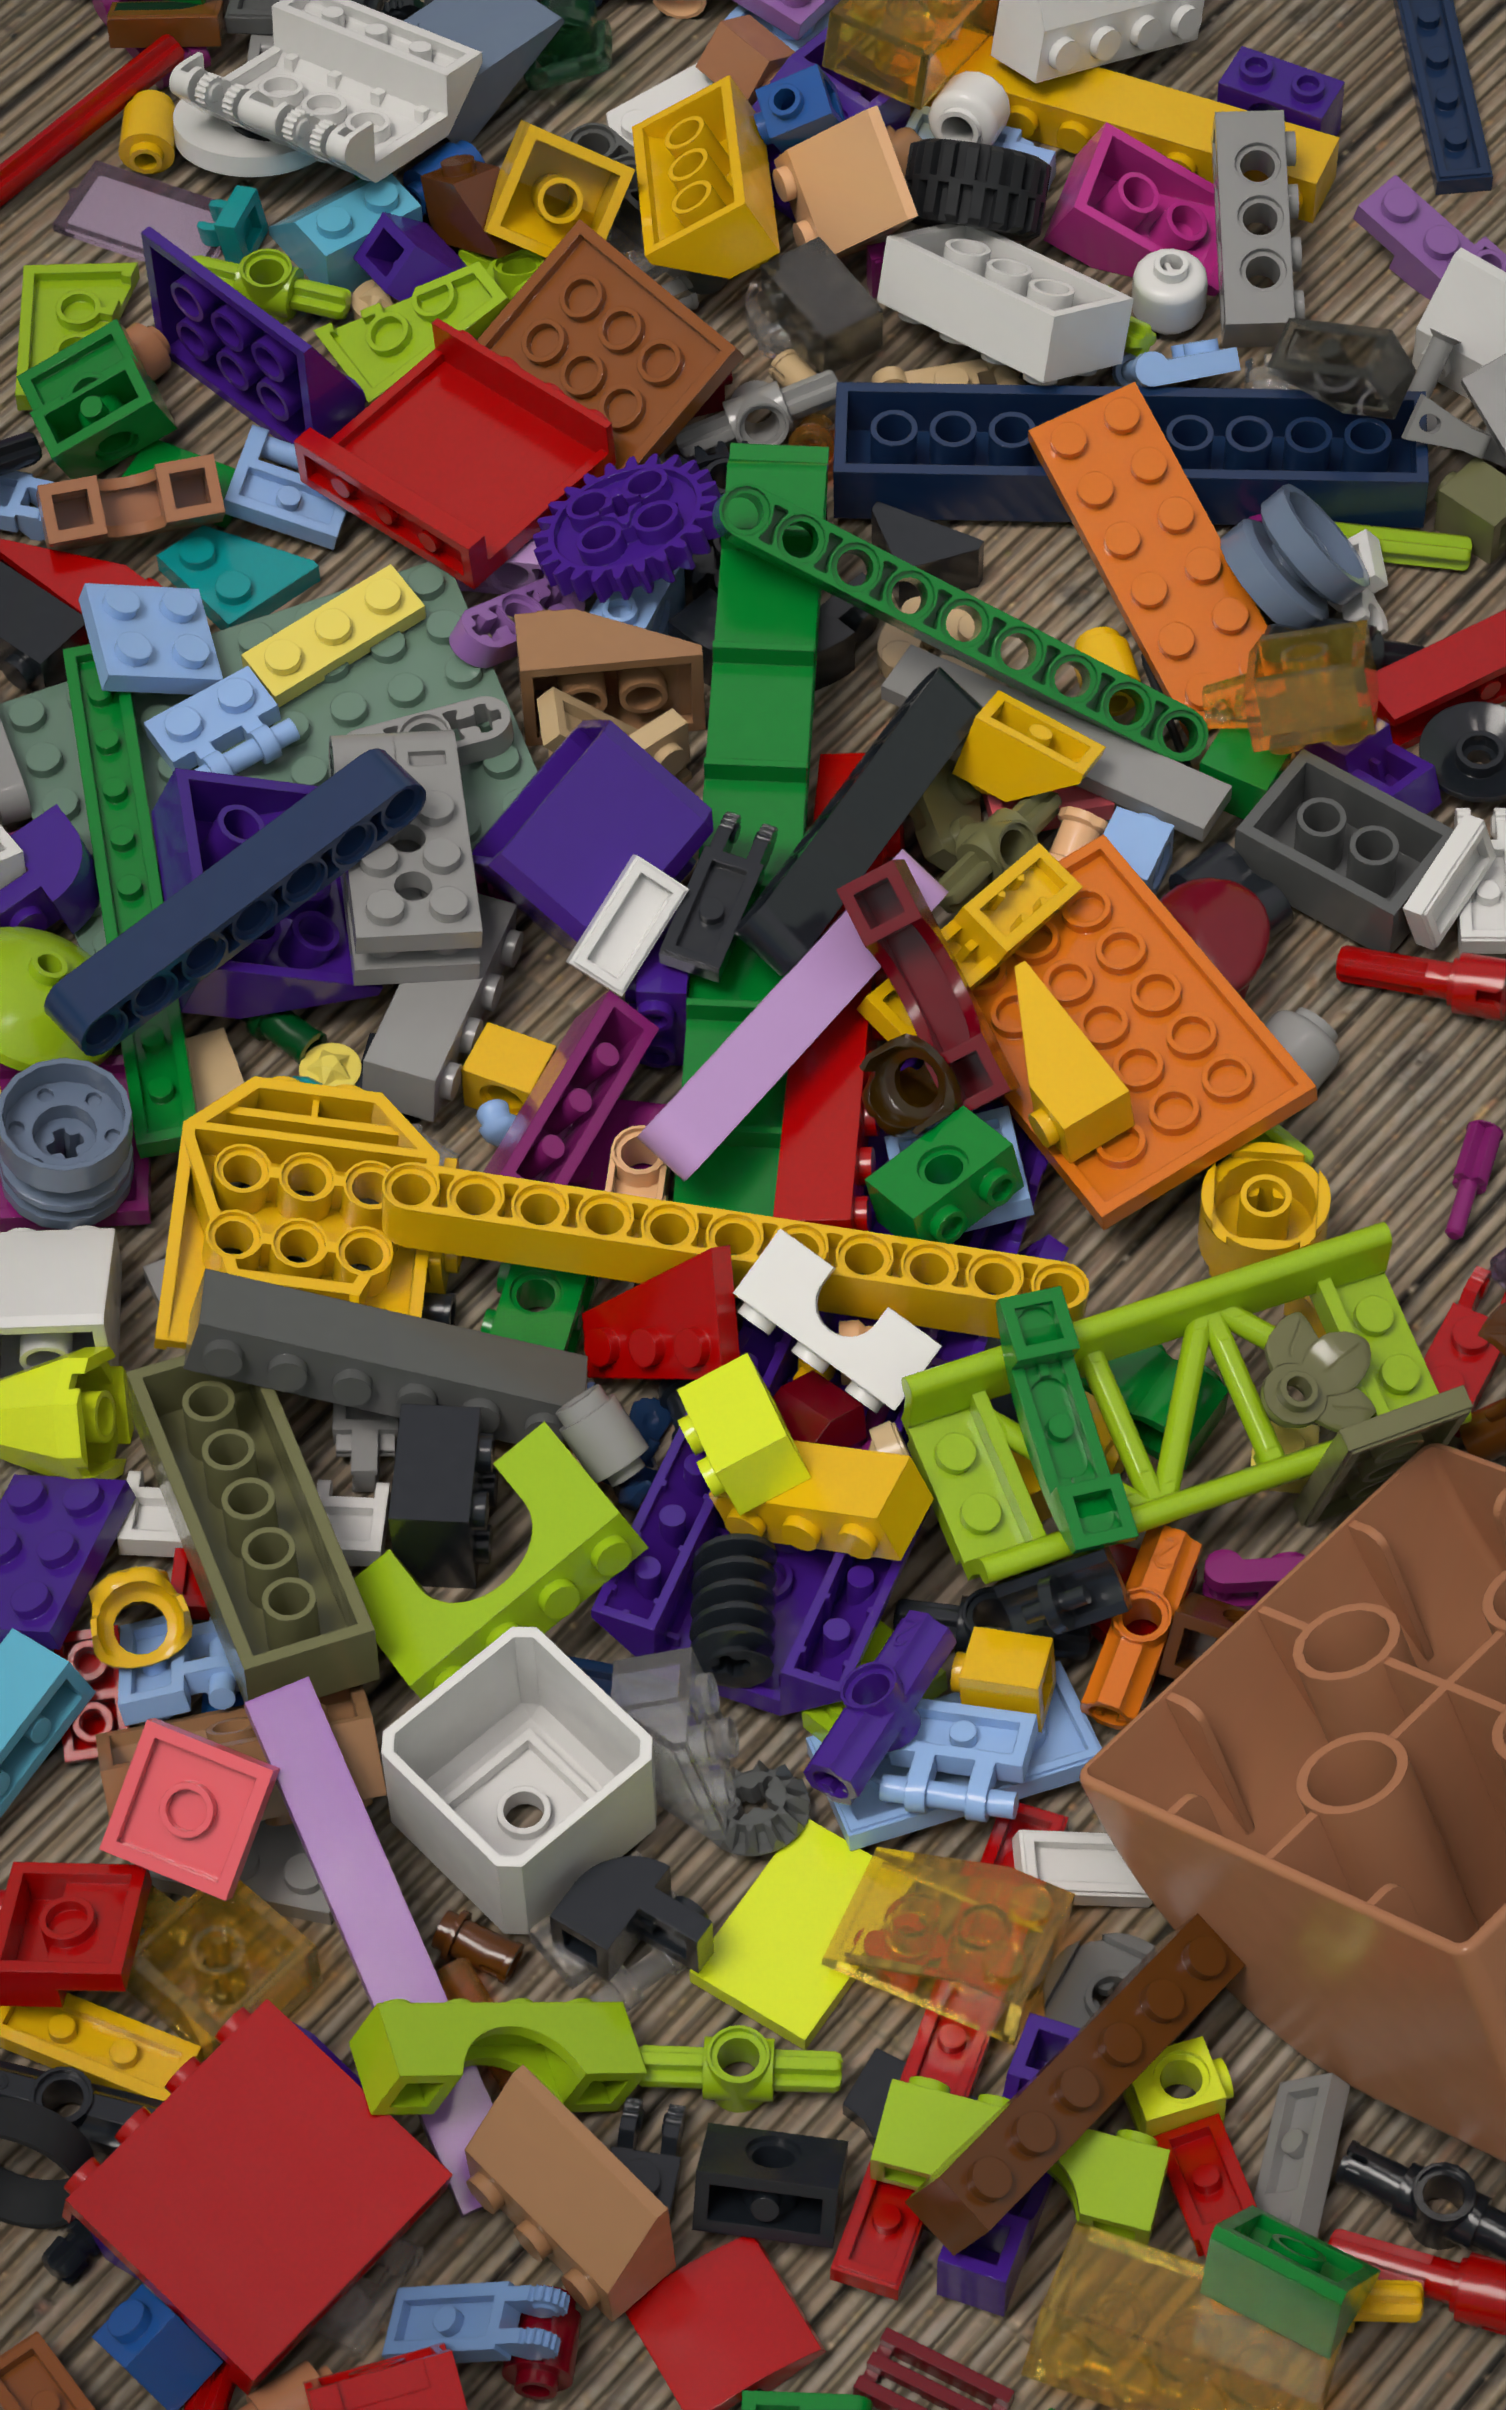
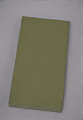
(1374, 1450)

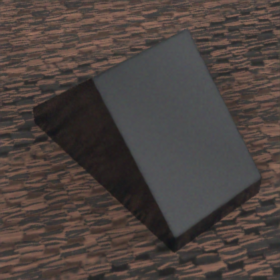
(928, 546)

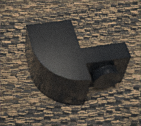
(628, 1903)

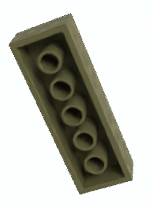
(253, 1531)

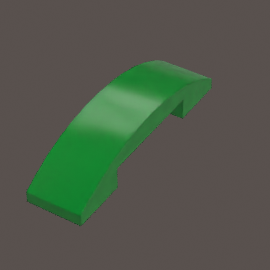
(1058, 1422)

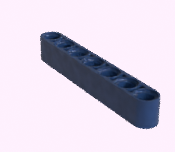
(234, 902)

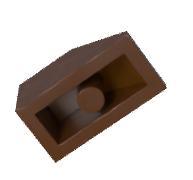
(459, 205)

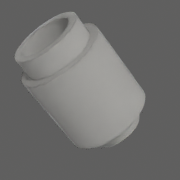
(602, 1436)

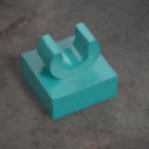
(238, 224)

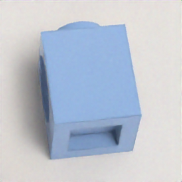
(1143, 843)

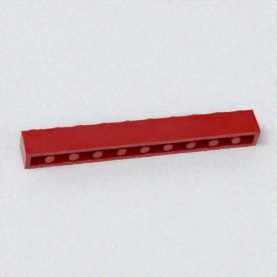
(824, 1117)

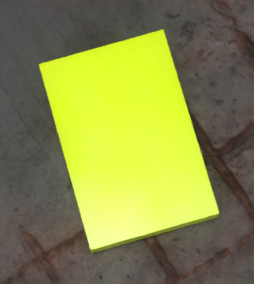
(778, 1933)

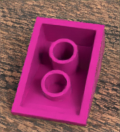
(1131, 203)

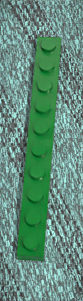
(129, 890)

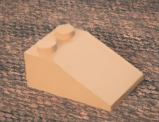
(845, 185)

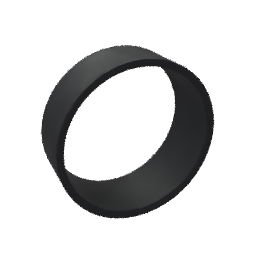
(31, 2200)

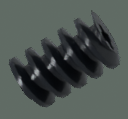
(734, 1608)

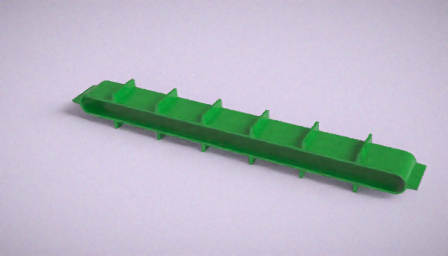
(760, 771)

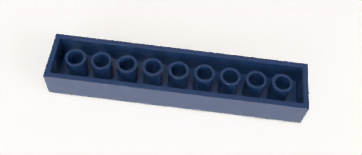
(970, 457)

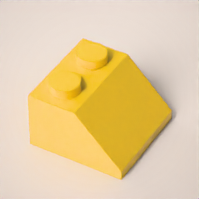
(551, 186)

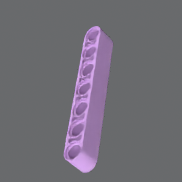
(769, 1041)

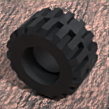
(978, 187)

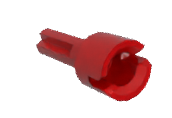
(1470, 984)
(1471, 2288)

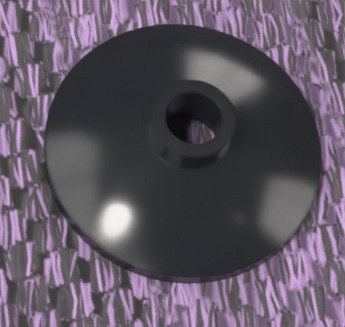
(1464, 736)

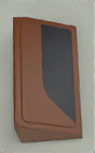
(144, 22)

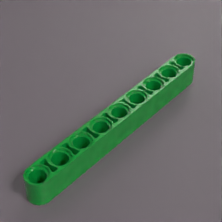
(929, 622)

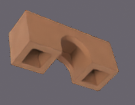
(133, 506)

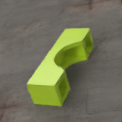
(418, 2051)
(1107, 2177)

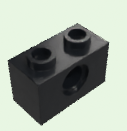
(770, 2185)

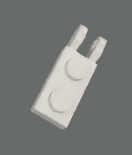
(1483, 918)

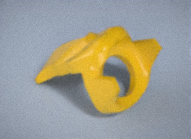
(133, 1588)

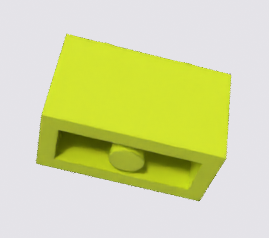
(741, 1434)

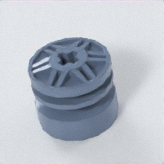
(65, 1143)

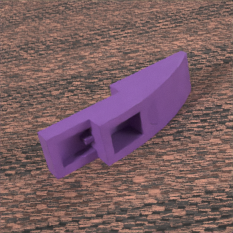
(1418, 236)

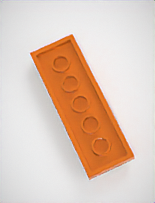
(1150, 542)

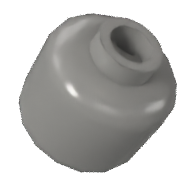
(1307, 1040)

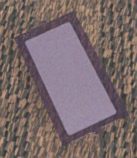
(117, 205)

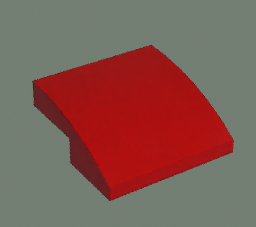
(724, 2327)

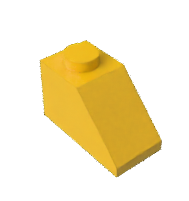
(1023, 752)

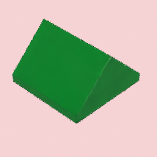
(1286, 2279)

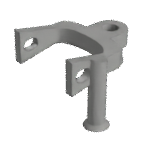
(1441, 425)

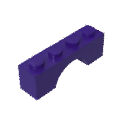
(990, 2266)

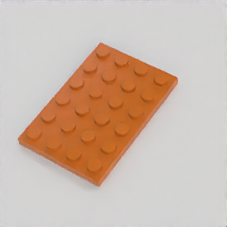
(1164, 1021)

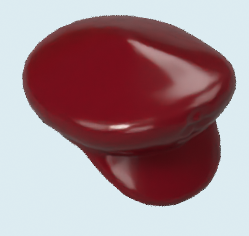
(1225, 924)

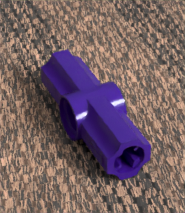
(880, 1707)

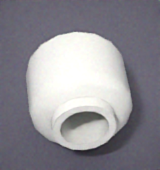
(970, 109)
(1169, 291)

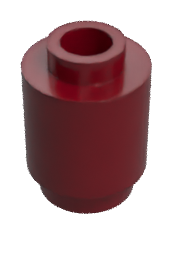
(546, 2377)

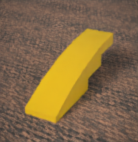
(987, 930)

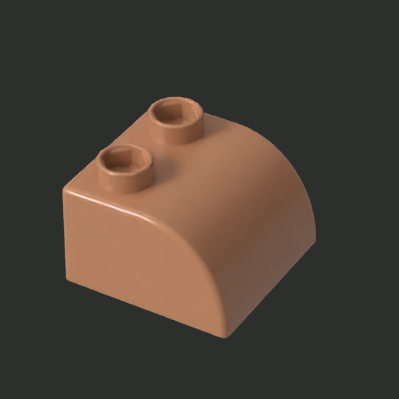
(1344, 1798)

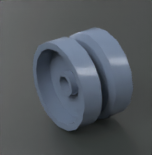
(1294, 560)

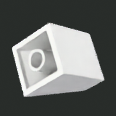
(58, 1294)

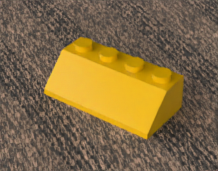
(705, 185)

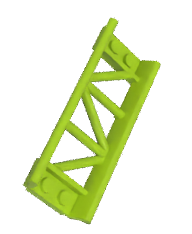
(967, 1444)

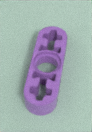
(470, 635)

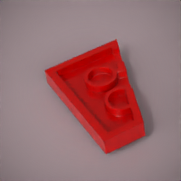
(668, 1325)

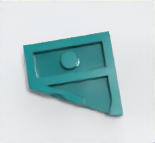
(236, 575)

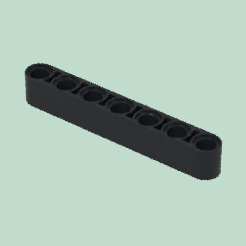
(858, 821)

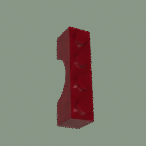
(927, 978)

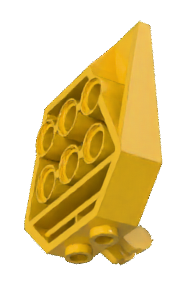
(283, 1141)

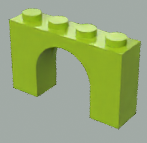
(572, 1552)

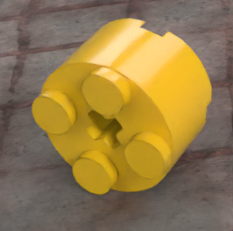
(1260, 1206)

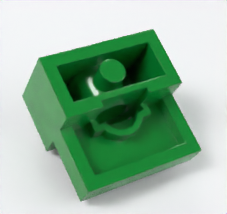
(95, 403)

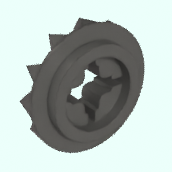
(771, 1828)

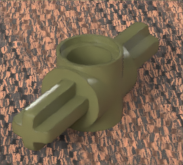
(994, 845)

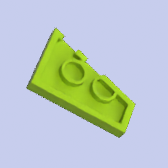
(66, 305)
(396, 338)

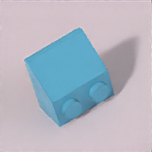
(333, 229)

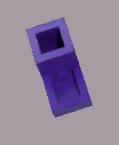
(57, 879)

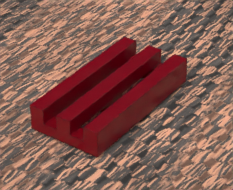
(932, 2363)

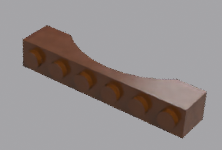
(1076, 2086)

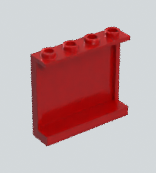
(459, 456)
(256, 2191)

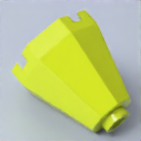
(67, 1416)

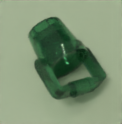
(576, 50)

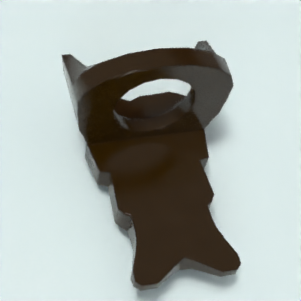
(908, 1100)

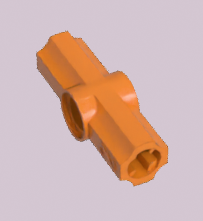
(1131, 1661)

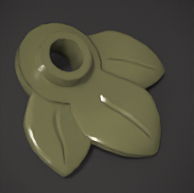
(1322, 1370)

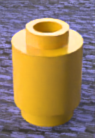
(148, 133)
(1113, 650)

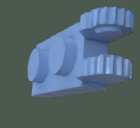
(475, 2320)

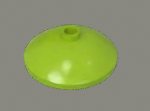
(28, 970)

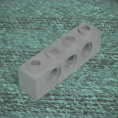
(1242, 144)

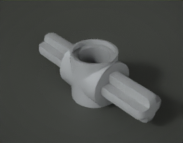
(786, 406)

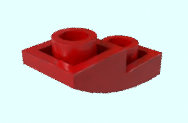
(102, 1710)

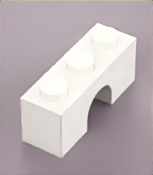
(785, 1292)

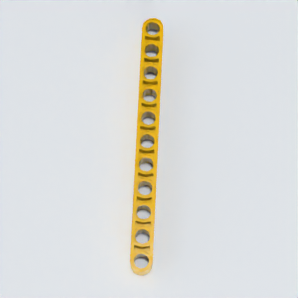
(498, 1217)

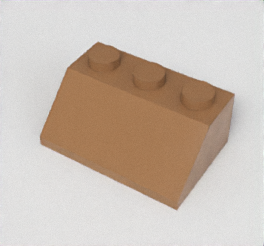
(569, 2198)

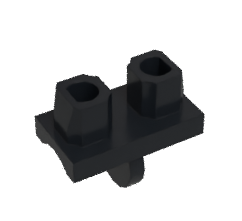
(1064, 1594)

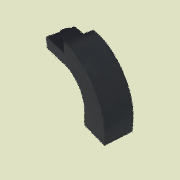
(838, 631)

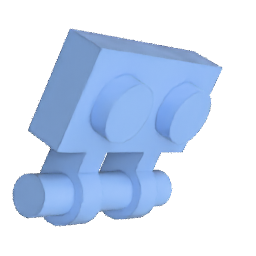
(217, 719)
(168, 1686)
(965, 1742)

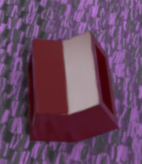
(820, 1412)

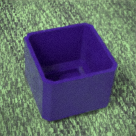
(582, 823)

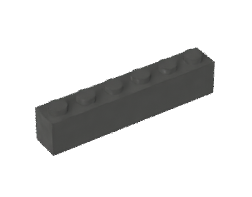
(375, 1356)

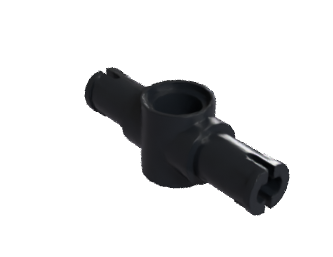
(1409, 2188)

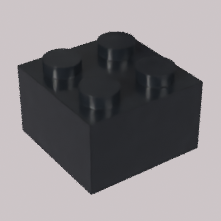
(443, 1494)

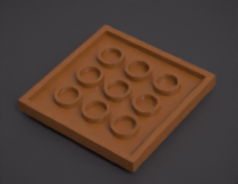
(613, 343)

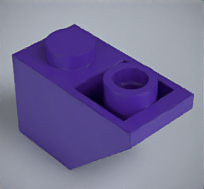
(405, 255)

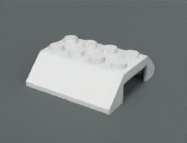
(341, 86)

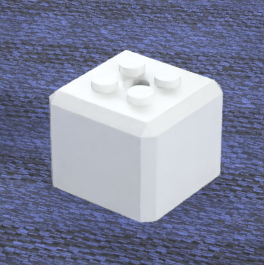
(509, 1734)

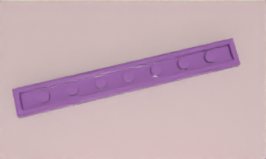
(362, 1894)

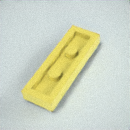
(334, 635)

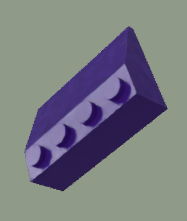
(243, 349)
(300, 958)

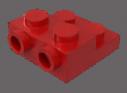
(69, 1929)

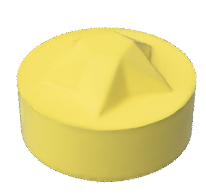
(331, 1064)

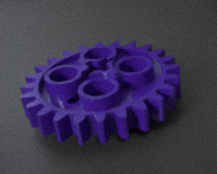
(628, 528)

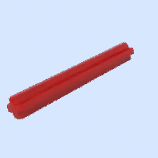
(88, 115)

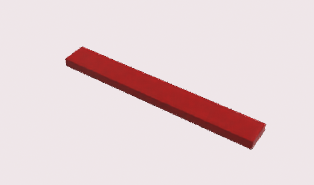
(881, 2227)

